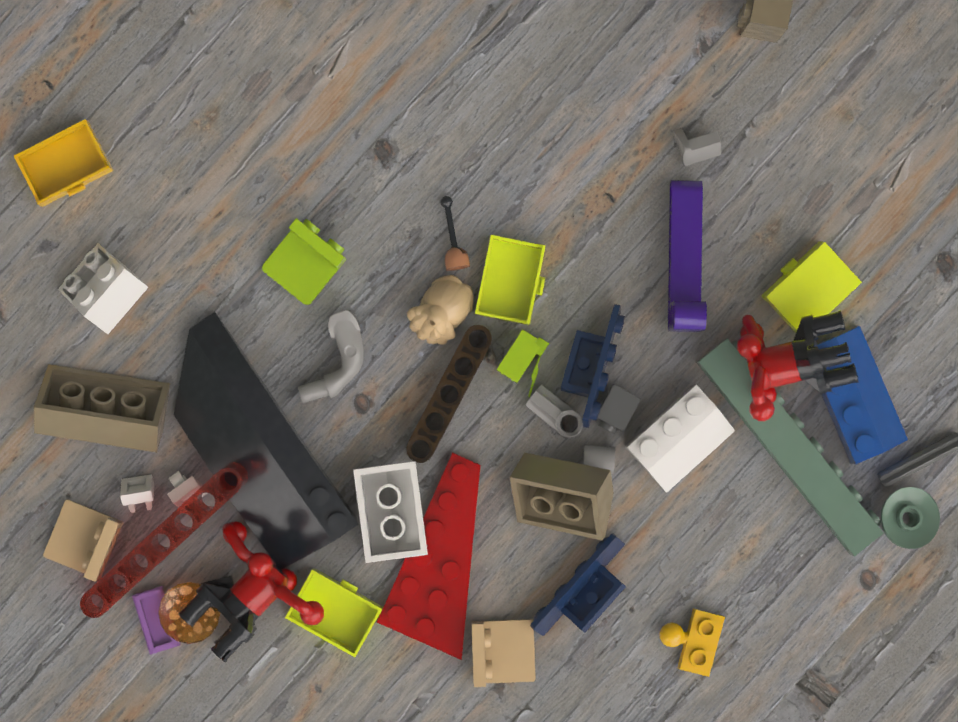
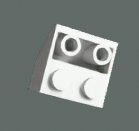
(102, 288)

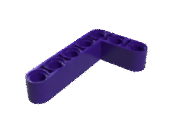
(685, 306)

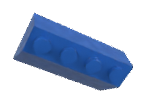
(862, 409)

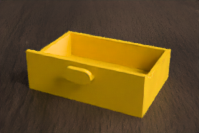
(63, 163)

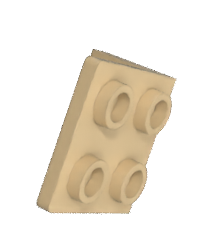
(83, 539)
(503, 651)

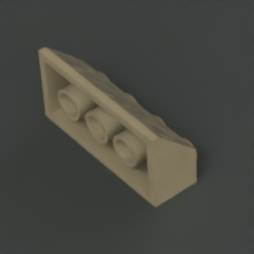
(101, 408)

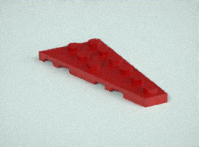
(433, 588)

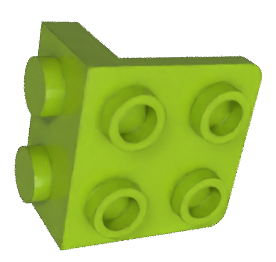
(304, 261)

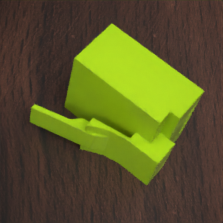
(520, 357)

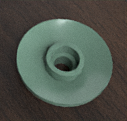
(923, 517)

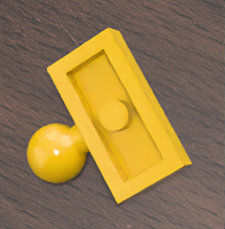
(698, 642)

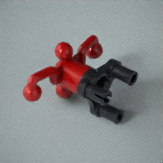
(793, 360)
(248, 596)

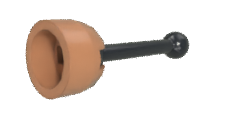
(456, 257)

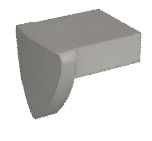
(698, 148)

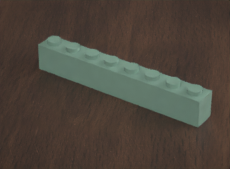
(794, 452)

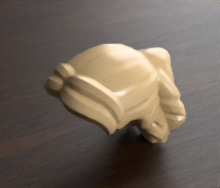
(441, 310)

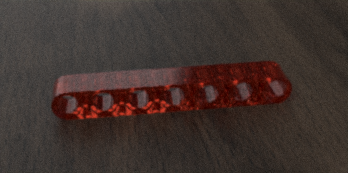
(153, 550)

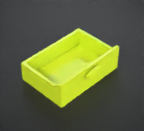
(510, 280)
(811, 285)
(346, 612)

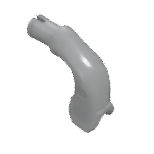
(346, 331)

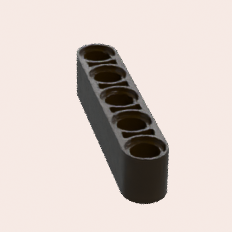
(450, 377)

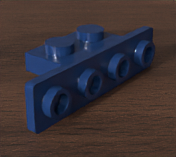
(588, 363)
(586, 593)

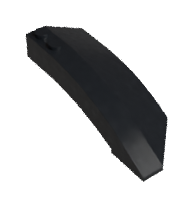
(238, 421)

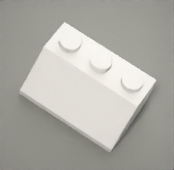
(680, 438)
(390, 512)

